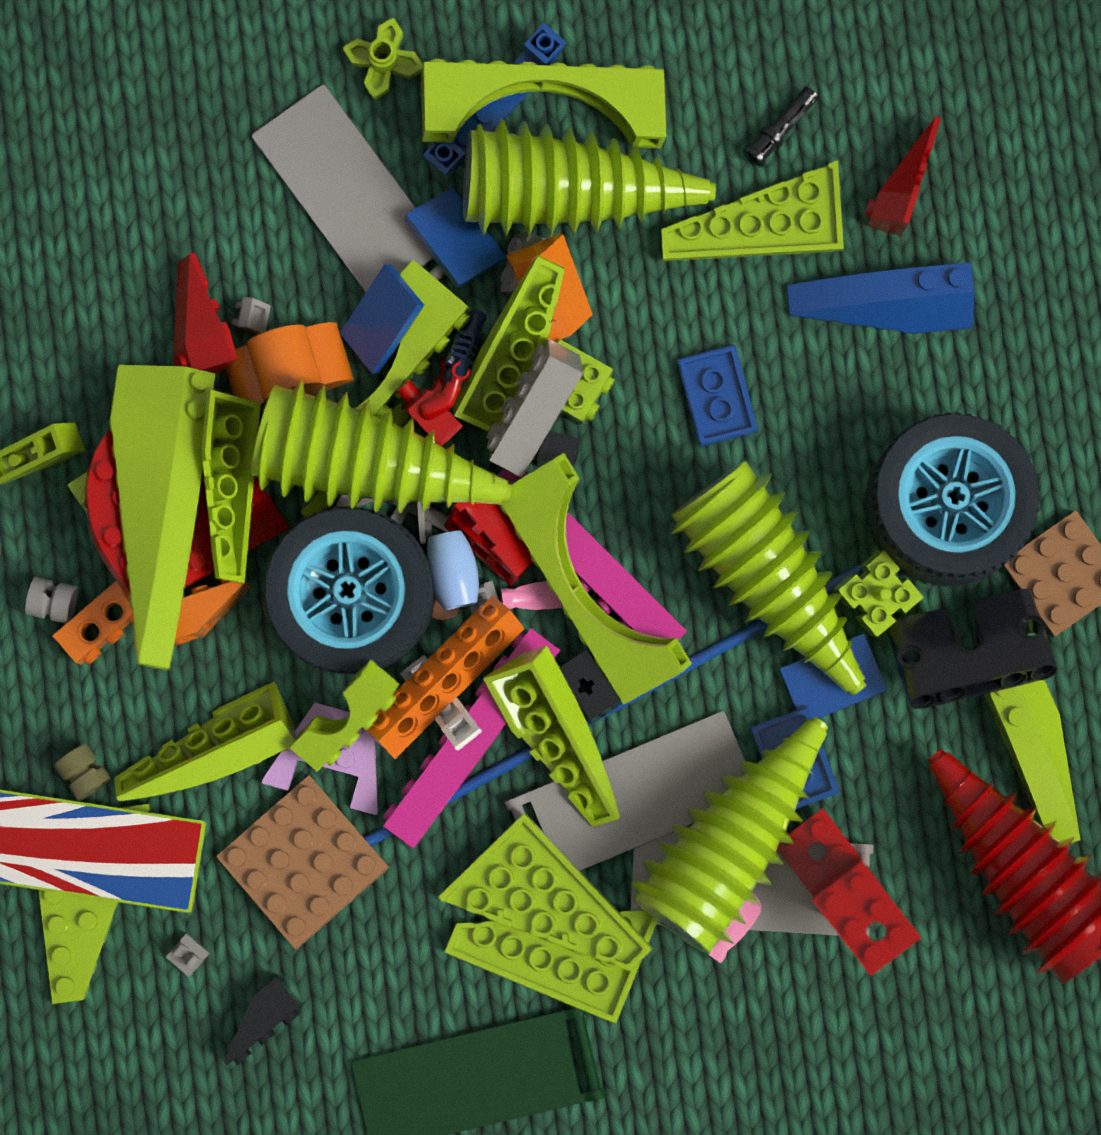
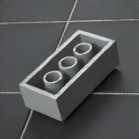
(534, 406)

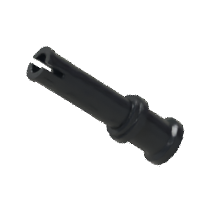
(772, 136)

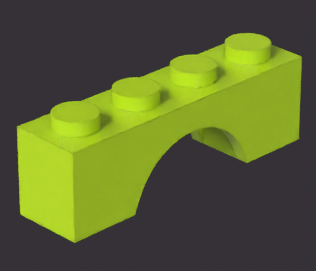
(324, 737)

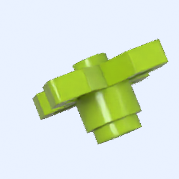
(380, 70)

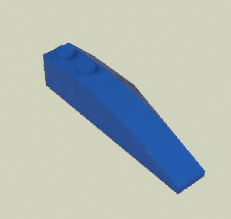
(896, 299)

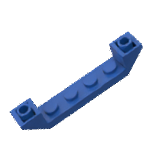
(540, 49)

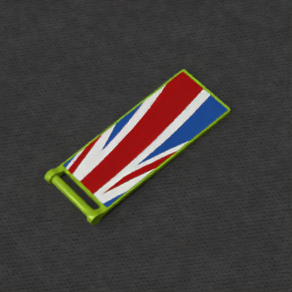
(99, 851)

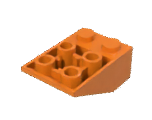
(206, 608)

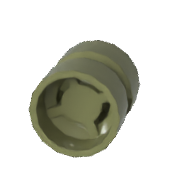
(82, 772)

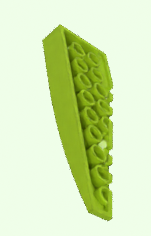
(159, 469)

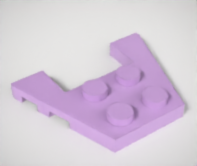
(355, 760)

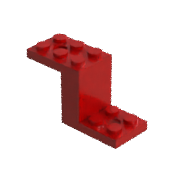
(848, 892)

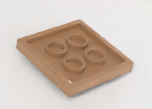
(1061, 572)

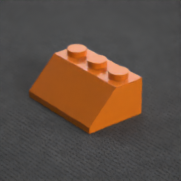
(572, 304)

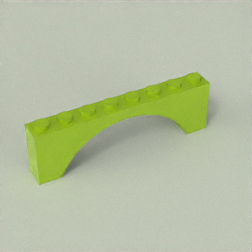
(625, 95)
(426, 335)
(627, 657)

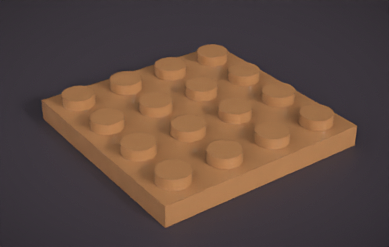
(302, 862)

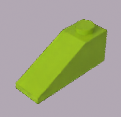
(40, 451)

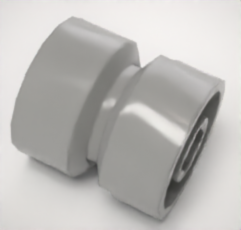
(51, 600)

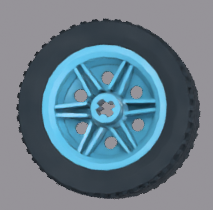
(964, 446)
(301, 567)

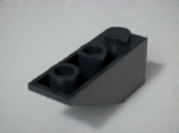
(264, 1012)

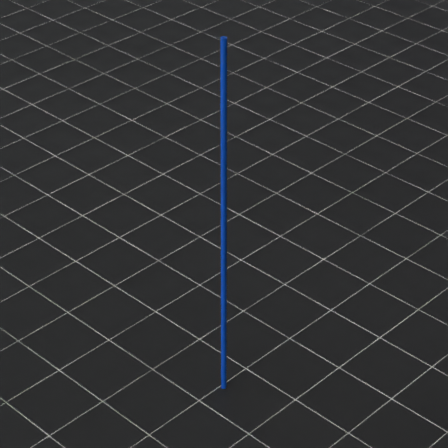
(697, 660)

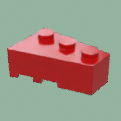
(491, 538)

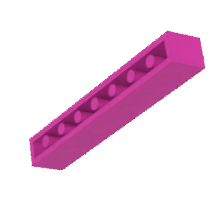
(612, 583)
(450, 768)

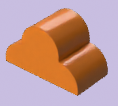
(286, 357)

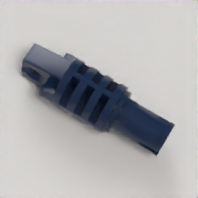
(465, 345)

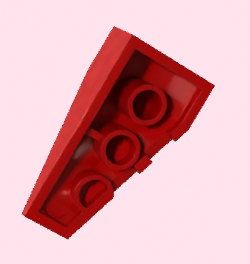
(898, 196)
(198, 333)

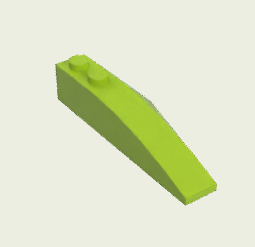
(510, 345)
(227, 459)
(549, 720)
(232, 740)
(1037, 748)

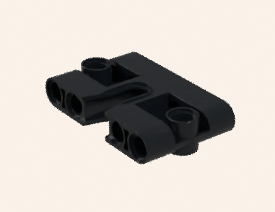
(952, 673)

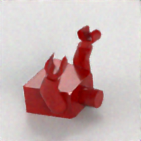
(431, 406)

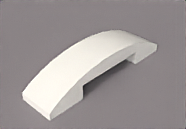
(454, 719)

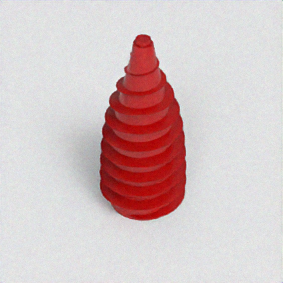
(1027, 869)

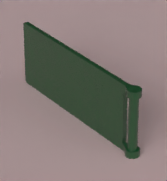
(476, 1078)

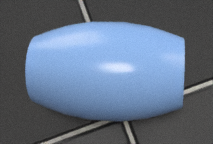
(453, 570)

